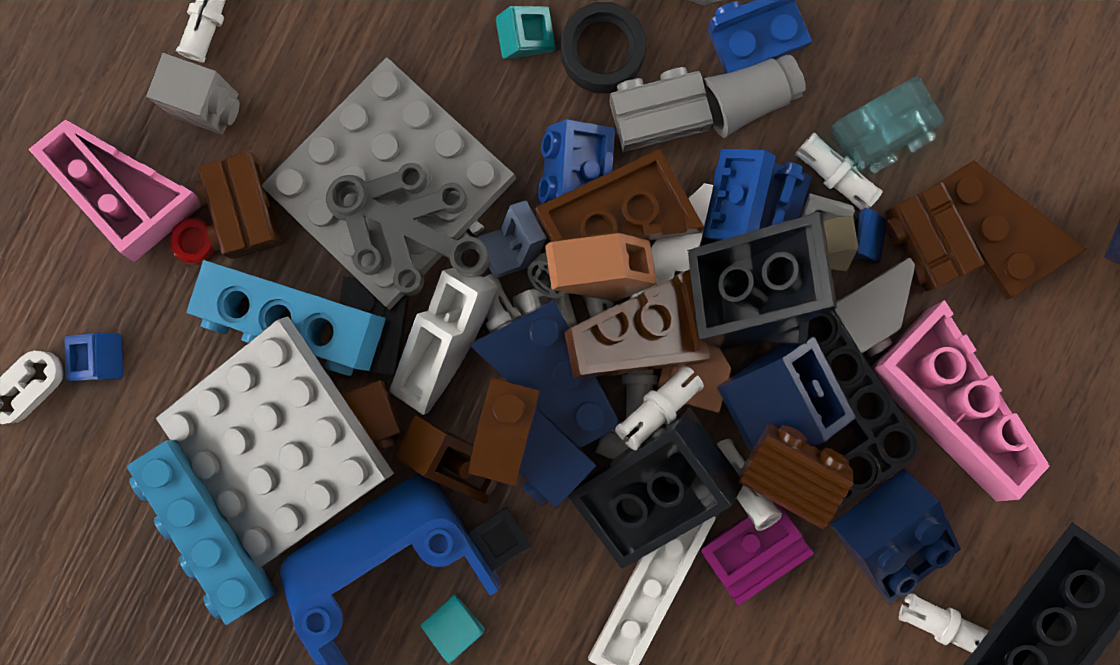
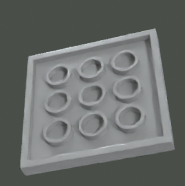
(372, 136)
(274, 442)

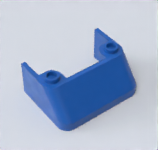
(408, 514)

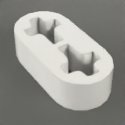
(30, 394)

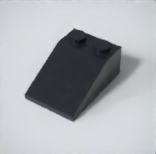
(761, 282)
(658, 490)

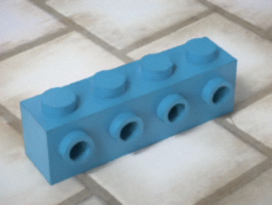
(200, 532)

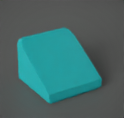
(525, 31)
(452, 628)

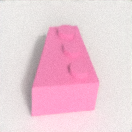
(116, 192)

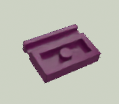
(752, 558)

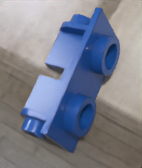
(785, 194)

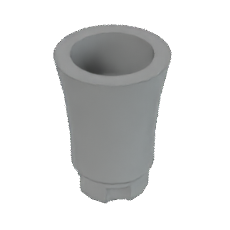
(752, 92)

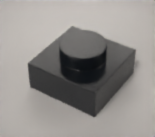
(499, 538)

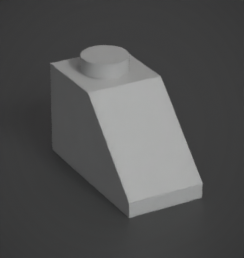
(876, 308)

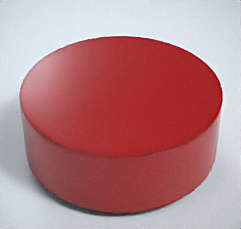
(191, 241)

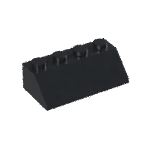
(1063, 609)

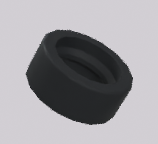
(602, 13)

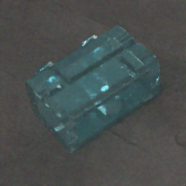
(887, 125)

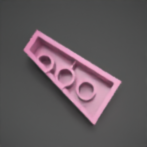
(955, 401)

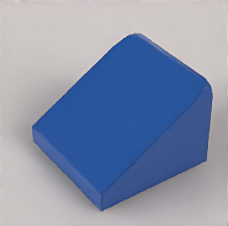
(870, 235)
(93, 357)

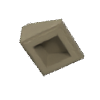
(841, 241)

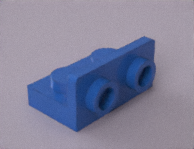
(756, 32)
(574, 156)
(738, 193)

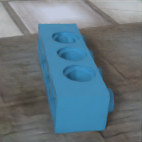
(222, 289)

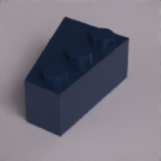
(536, 356)

